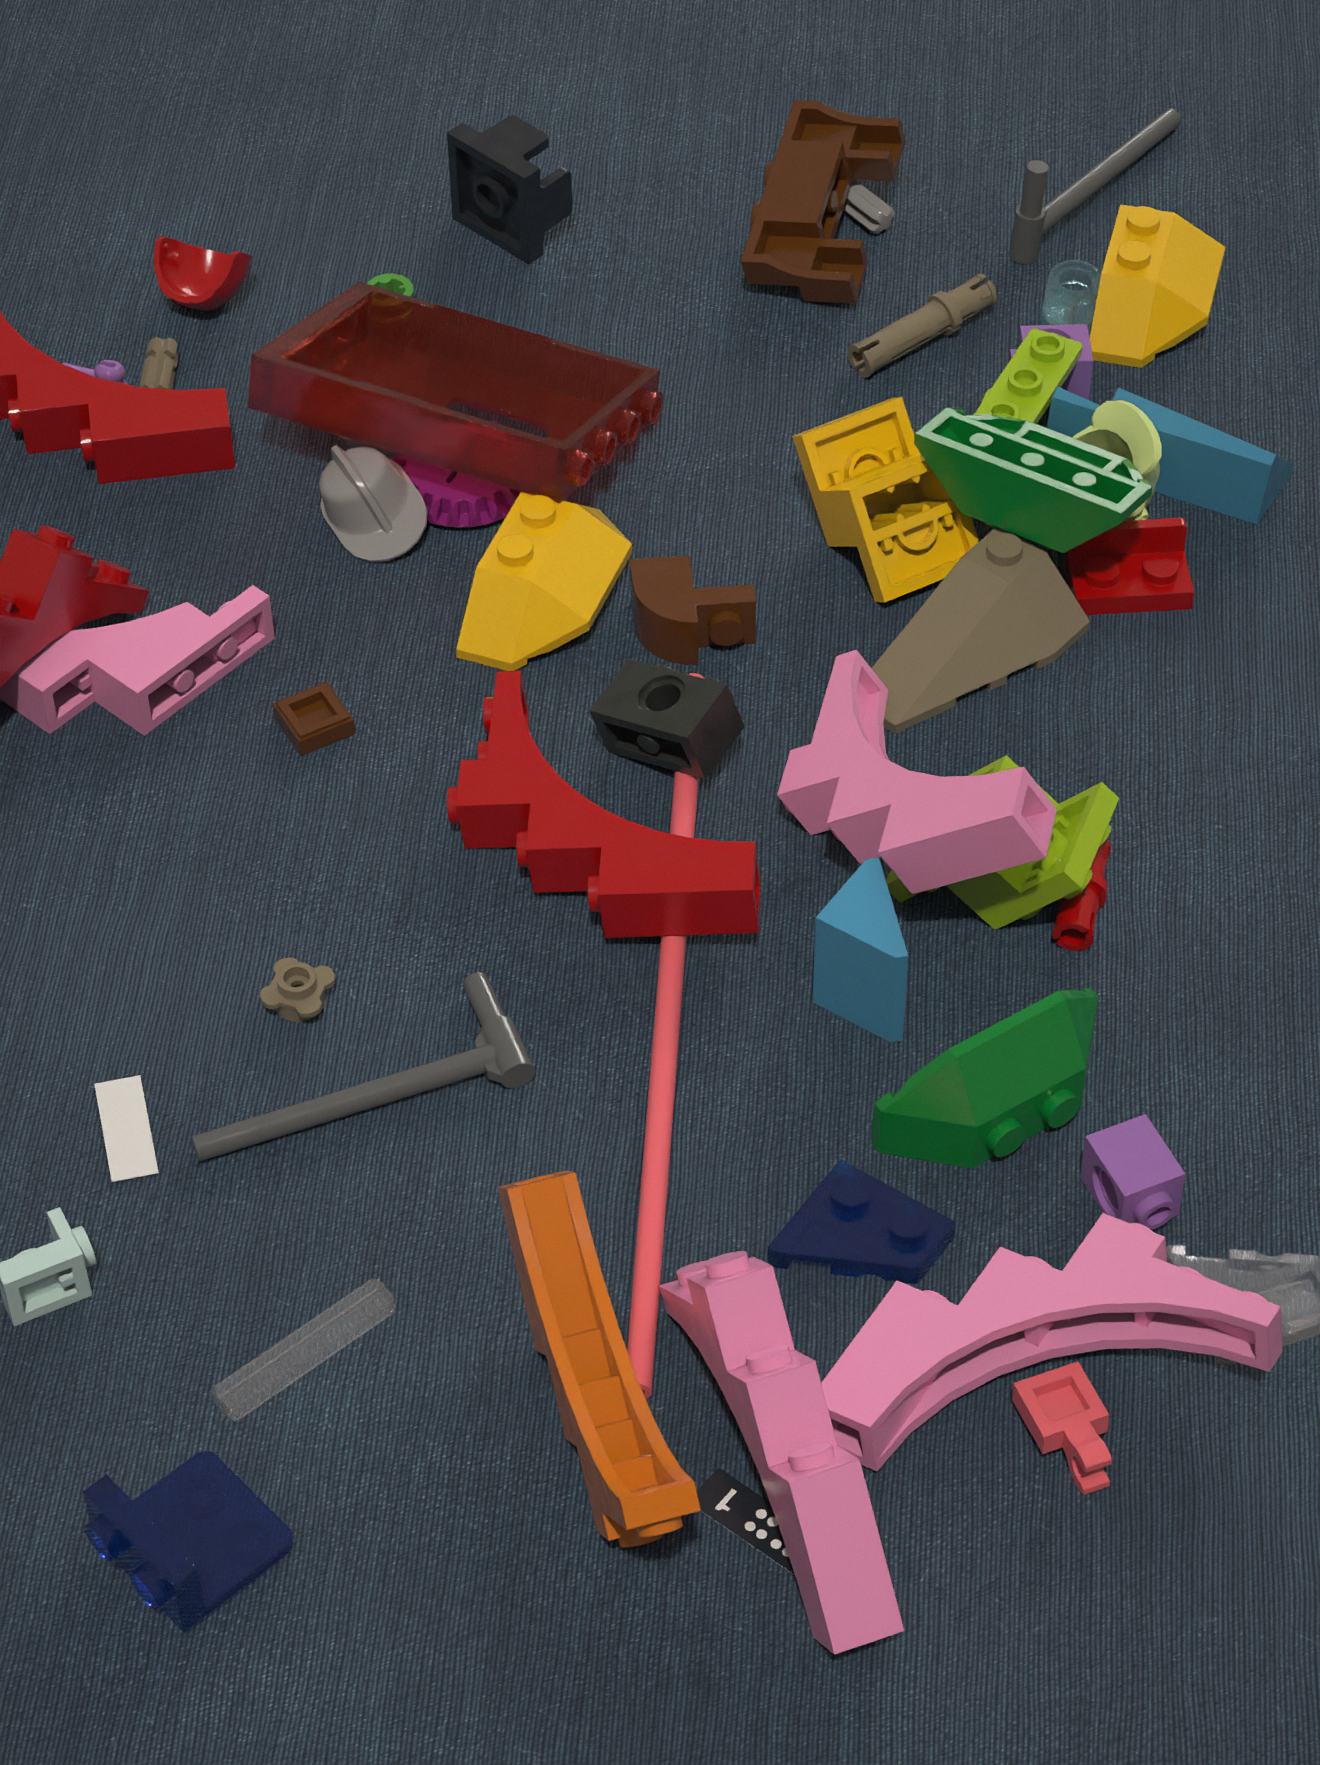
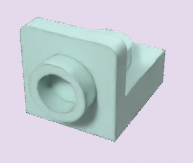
(48, 1275)

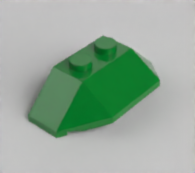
(1030, 477)
(994, 1086)

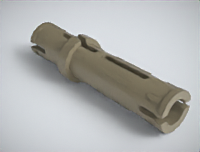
(939, 316)

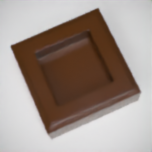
(313, 718)

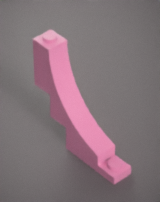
(140, 666)

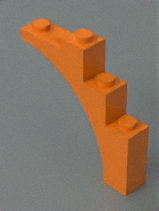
(625, 1462)

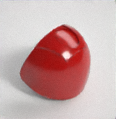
(198, 276)

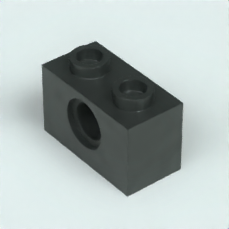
(667, 718)

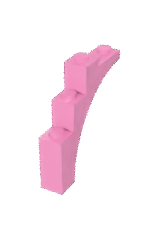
(917, 822)
(1021, 1311)
(813, 1485)

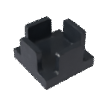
(501, 191)

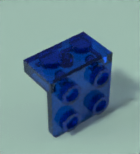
(187, 1536)

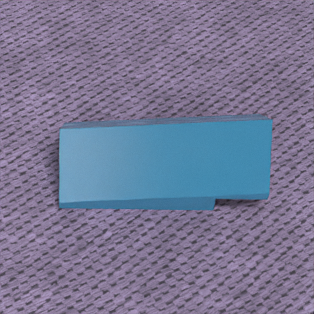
(1195, 460)

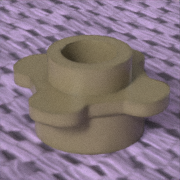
(297, 989)

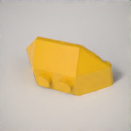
(1153, 286)
(540, 581)

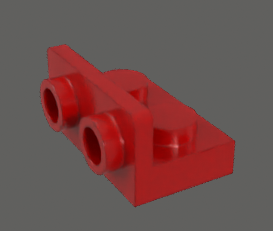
(1132, 569)

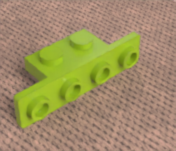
(1032, 376)

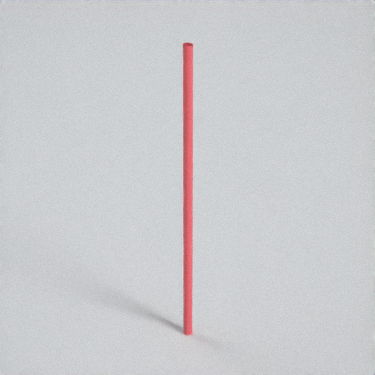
(659, 1119)

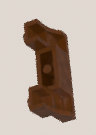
(805, 198)

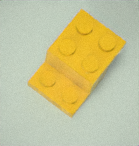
(883, 499)

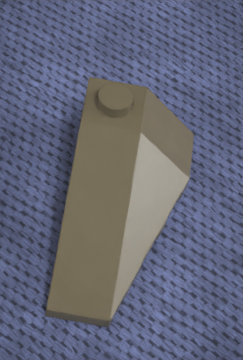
(983, 621)

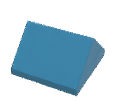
(862, 955)

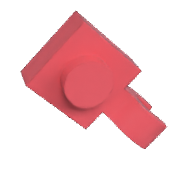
(1067, 1414)

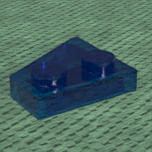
(863, 1230)

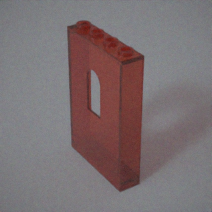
(393, 365)

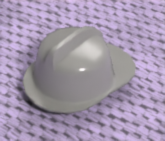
(371, 504)

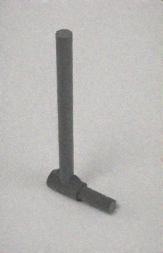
(1033, 220)
(496, 1052)

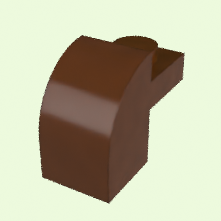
(678, 619)

